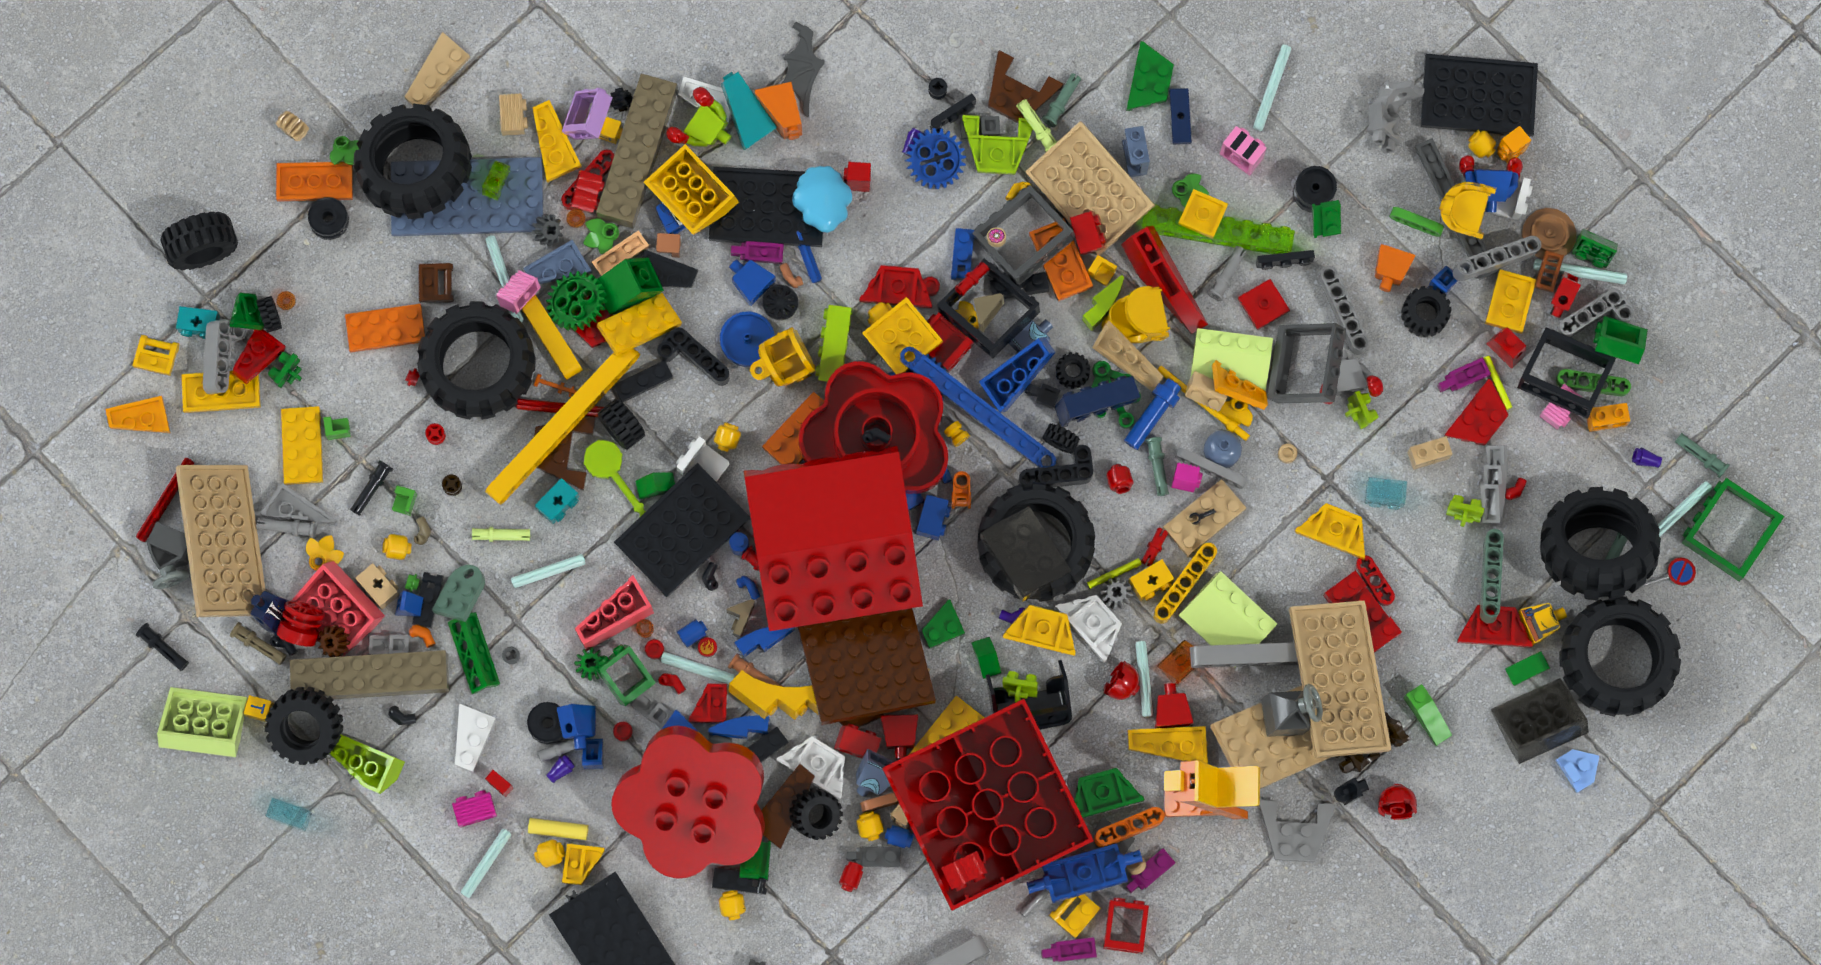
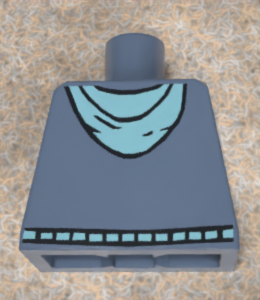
(1030, 334)
(870, 774)

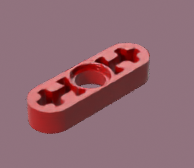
(1362, 571)

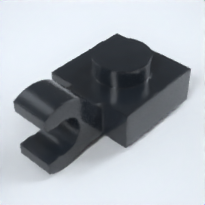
(1045, 395)

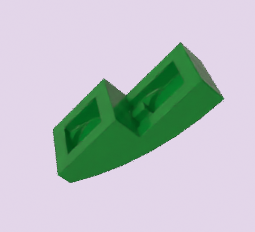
(1527, 668)

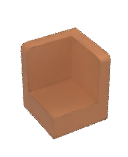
(669, 244)

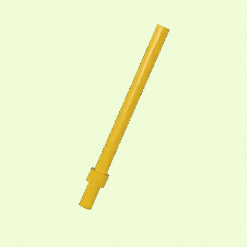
(1232, 425)

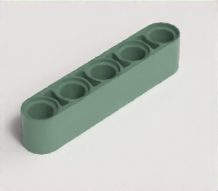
(1488, 583)

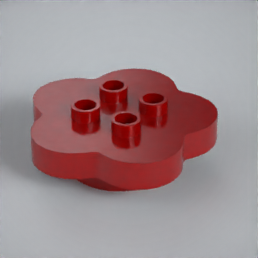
(867, 398)
(692, 802)

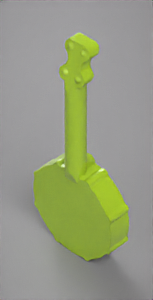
(604, 461)

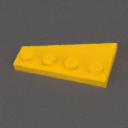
(555, 146)
(1172, 743)

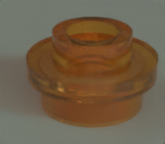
(573, 213)
(283, 295)

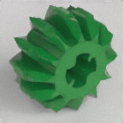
(583, 663)

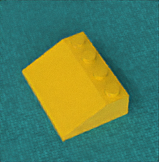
(691, 190)

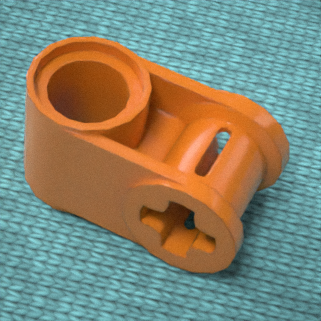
(961, 494)

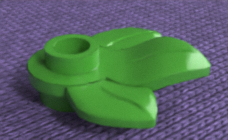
(343, 150)
(1189, 183)
(598, 235)

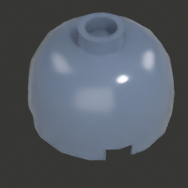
(1223, 448)

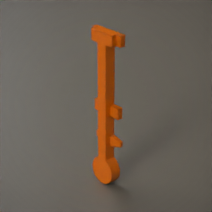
(560, 387)

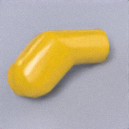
(1016, 187)

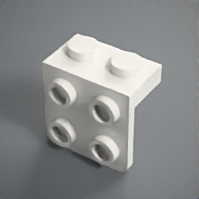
(1515, 205)
(706, 457)

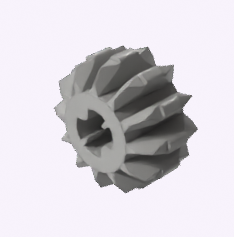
(1124, 594)

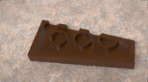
(777, 812)

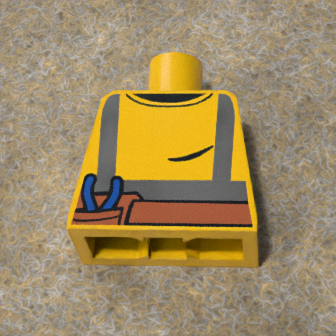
(1541, 621)

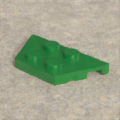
(1150, 78)
(1105, 793)

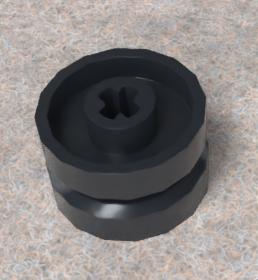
(1317, 178)

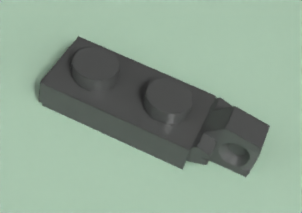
(876, 856)

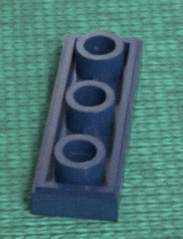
(1180, 106)

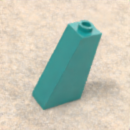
(746, 111)

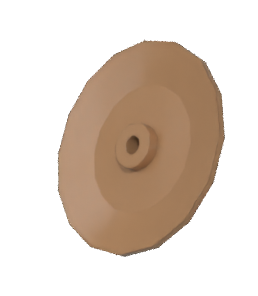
(1553, 229)

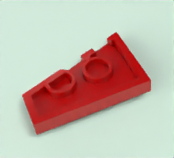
(257, 355)

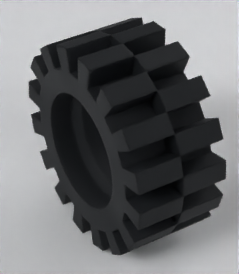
(269, 314)
(1072, 359)
(1061, 438)

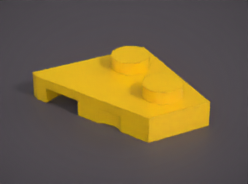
(580, 862)

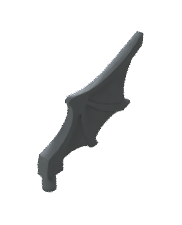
(803, 66)

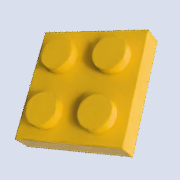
(1203, 214)

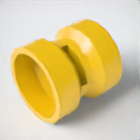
(957, 434)

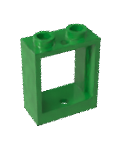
(1620, 339)
(637, 689)

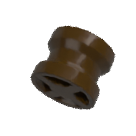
(449, 482)

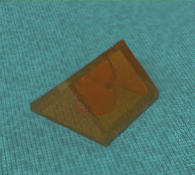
(1178, 664)

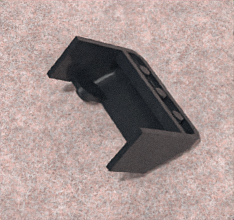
(1049, 708)

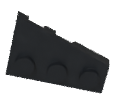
(671, 272)

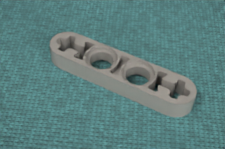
(1211, 468)

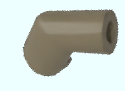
(424, 532)

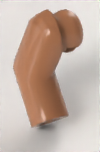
(788, 276)

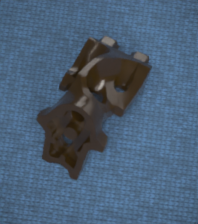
(1358, 762)

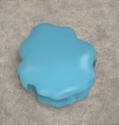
(822, 198)

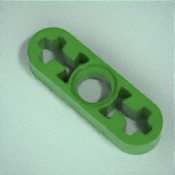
(1416, 221)

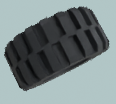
(199, 240)
(290, 745)

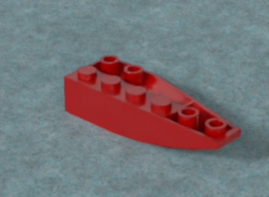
(1158, 270)

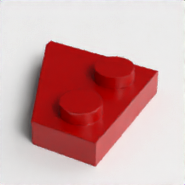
(711, 705)

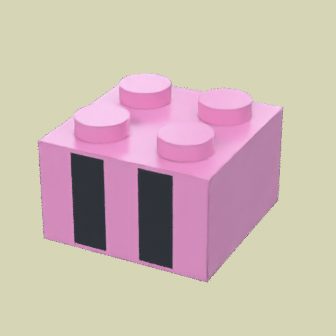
(1243, 150)

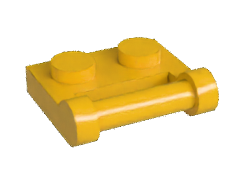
(155, 361)
(1079, 916)

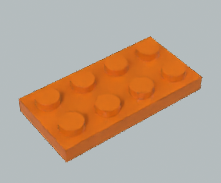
(313, 181)
(1066, 269)
(385, 327)
(784, 442)

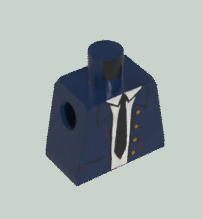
(268, 610)

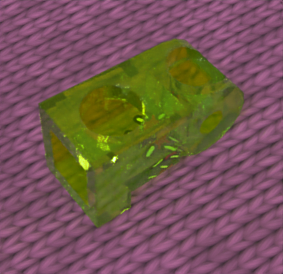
(495, 180)

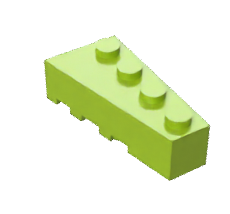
(835, 340)

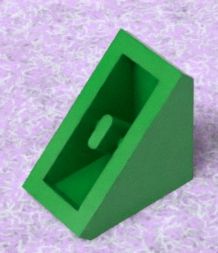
(654, 484)
(986, 657)

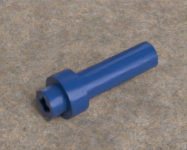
(1164, 397)

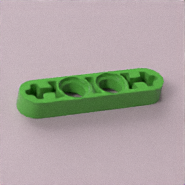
(1593, 381)

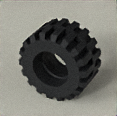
(1431, 297)
(621, 424)
(830, 817)

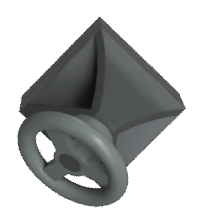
(168, 552)
(1290, 711)

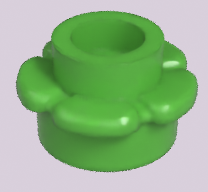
(412, 582)

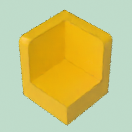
(1102, 270)

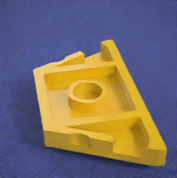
(1335, 529)
(1042, 629)

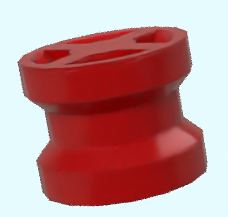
(433, 431)

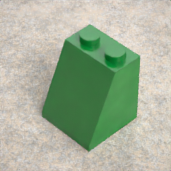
(630, 284)

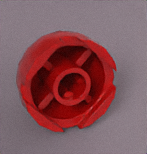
(1123, 682)
(1398, 802)

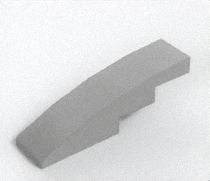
(1494, 485)

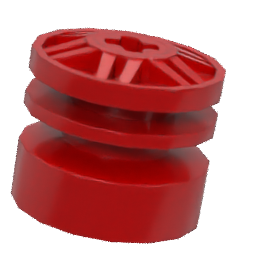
(300, 623)

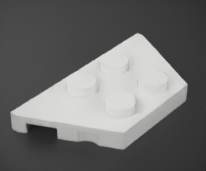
(1093, 623)
(821, 761)

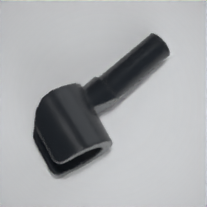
(1202, 515)

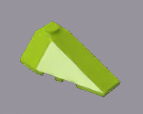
(368, 765)

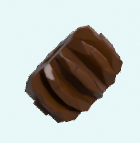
(333, 641)

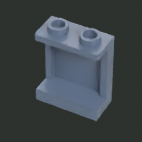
(1136, 151)

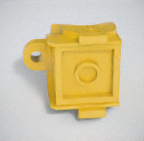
(1465, 207)
(1140, 315)
(783, 359)

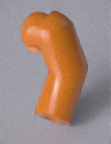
(424, 633)

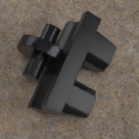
(1350, 791)

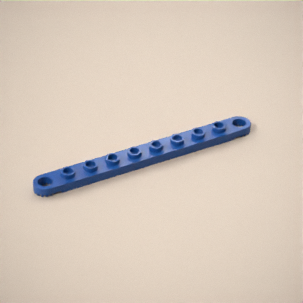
(978, 408)

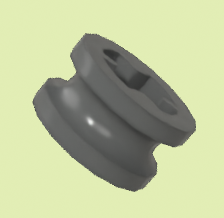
(510, 649)

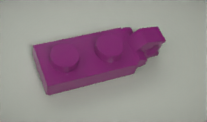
(759, 252)
(1465, 376)
(1154, 869)
(1071, 950)

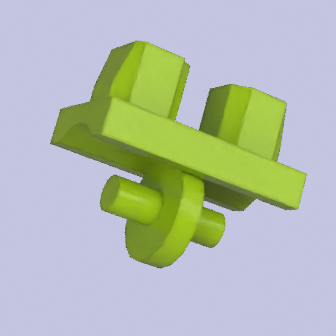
(1359, 411)
(1465, 512)
(1020, 688)

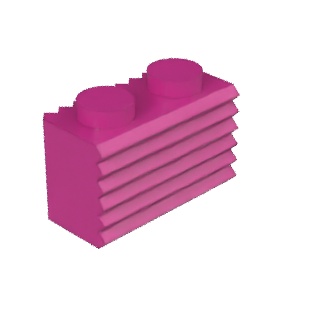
(1186, 477)
(474, 809)

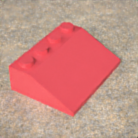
(342, 603)

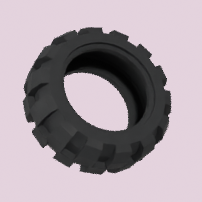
(402, 126)
(464, 320)
(1055, 503)
(1600, 510)
(1650, 626)

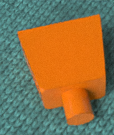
(1392, 266)

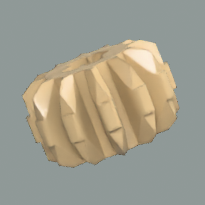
(292, 126)

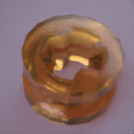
(651, 628)

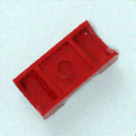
(1352, 589)

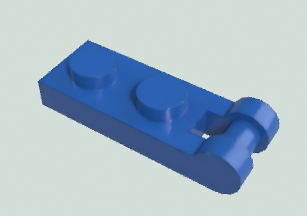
(962, 252)

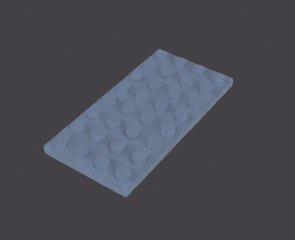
(472, 212)

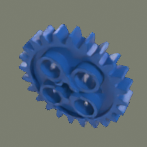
(940, 174)

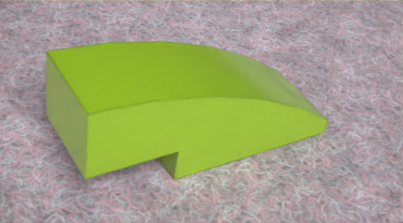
(1102, 304)

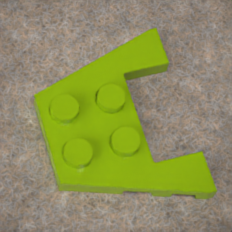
(996, 153)

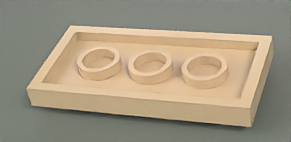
(1190, 536)

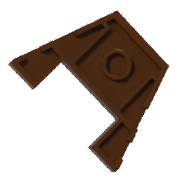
(1009, 92)
(557, 461)

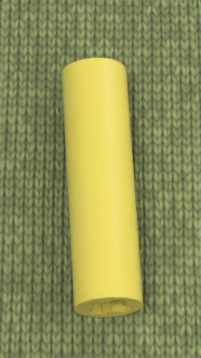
(558, 829)

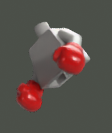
(1355, 378)

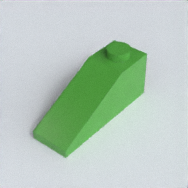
(1427, 714)

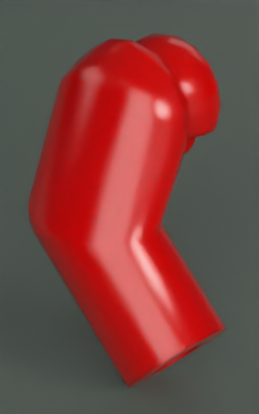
(1516, 491)
(673, 681)

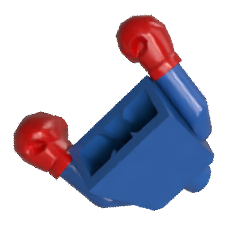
(1504, 180)

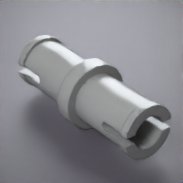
(556, 750)

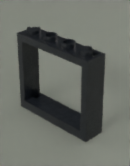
(975, 335)
(1558, 395)

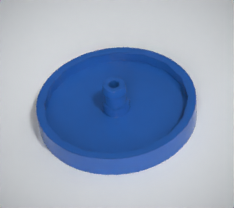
(742, 337)

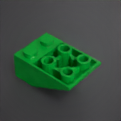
(1594, 249)

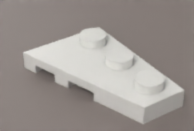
(689, 85)
(472, 736)

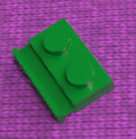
(1326, 218)
(758, 865)

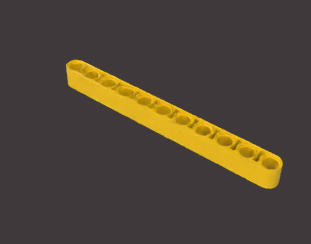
(560, 425)

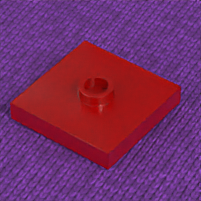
(1263, 304)

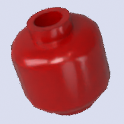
(1119, 478)

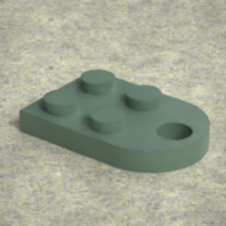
(460, 593)

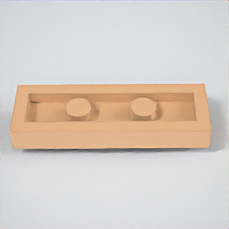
(626, 249)

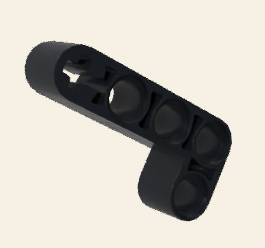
(697, 358)
(1055, 471)

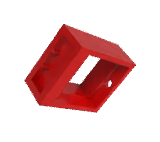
(1120, 945)

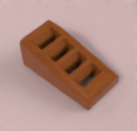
(1538, 285)

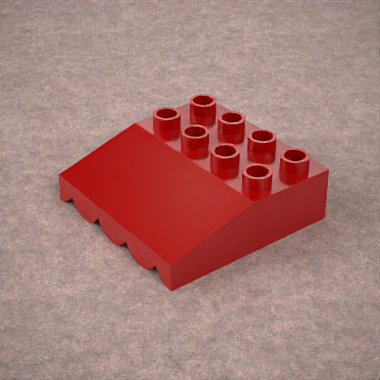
(833, 538)
(990, 794)

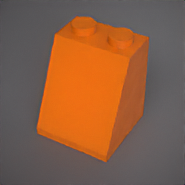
(782, 109)

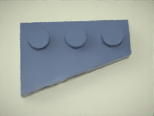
(558, 263)

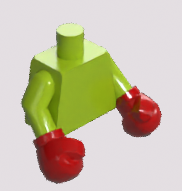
(706, 124)

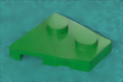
(246, 312)
(943, 626)

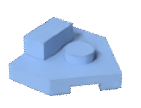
(1579, 768)

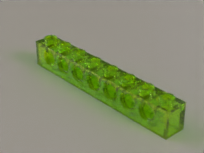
(1226, 237)

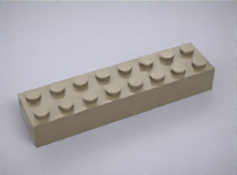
(637, 151)
(373, 674)

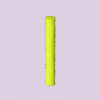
(1498, 384)
(1114, 573)

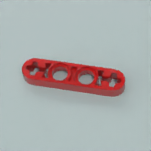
(607, 165)

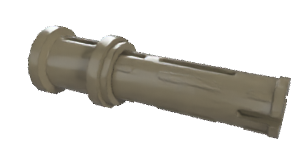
(250, 638)

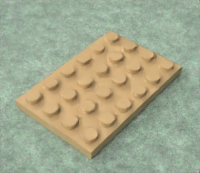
(1085, 177)
(1246, 744)

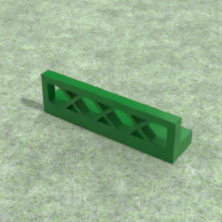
(477, 651)

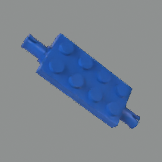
(1085, 873)

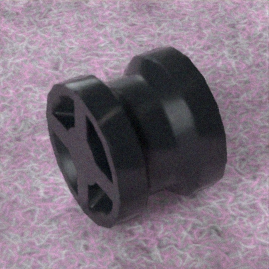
(937, 93)

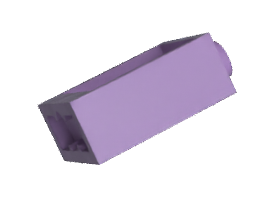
(574, 123)

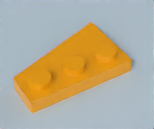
(1229, 384)
(141, 415)

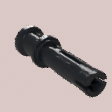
(376, 480)
(155, 641)

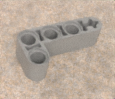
(1591, 316)
(217, 355)

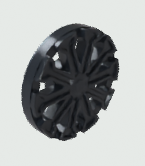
(780, 302)

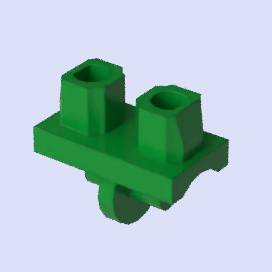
(290, 363)

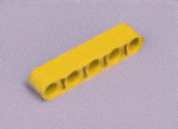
(551, 338)
(1182, 592)

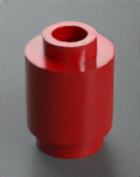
(851, 876)

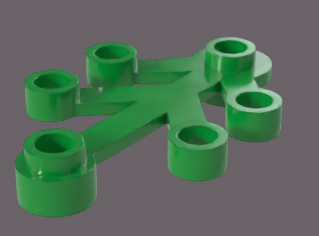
(1104, 377)

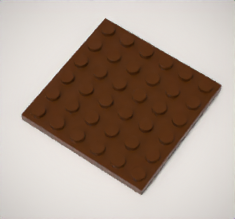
(866, 666)

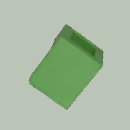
(336, 428)
(404, 500)

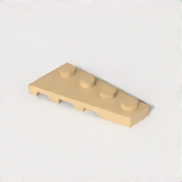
(437, 70)
(1121, 352)

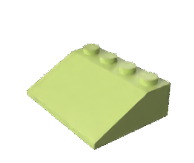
(1242, 353)
(1226, 614)
(202, 722)

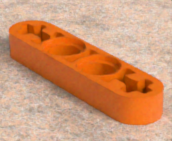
(1127, 824)

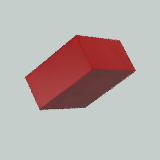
(499, 783)

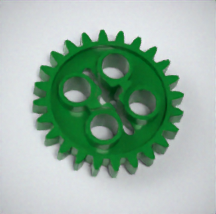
(576, 301)

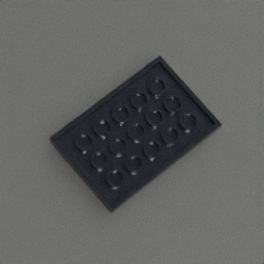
(1478, 94)
(763, 209)
(682, 530)
(608, 927)

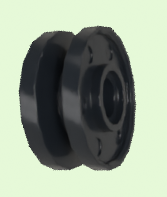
(328, 207)
(537, 715)

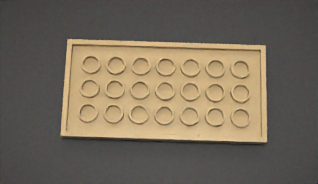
(220, 538)
(1340, 662)

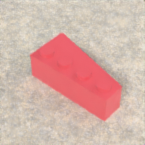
(614, 615)

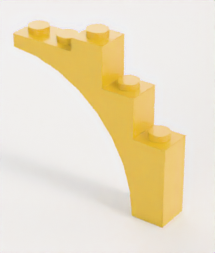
(766, 698)

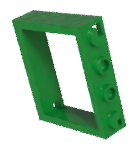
(1712, 557)

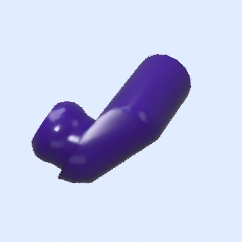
(1010, 617)

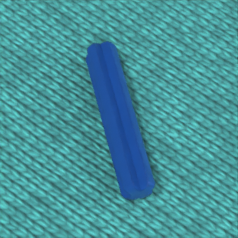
(809, 261)

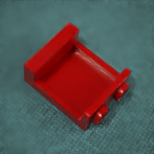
(954, 342)

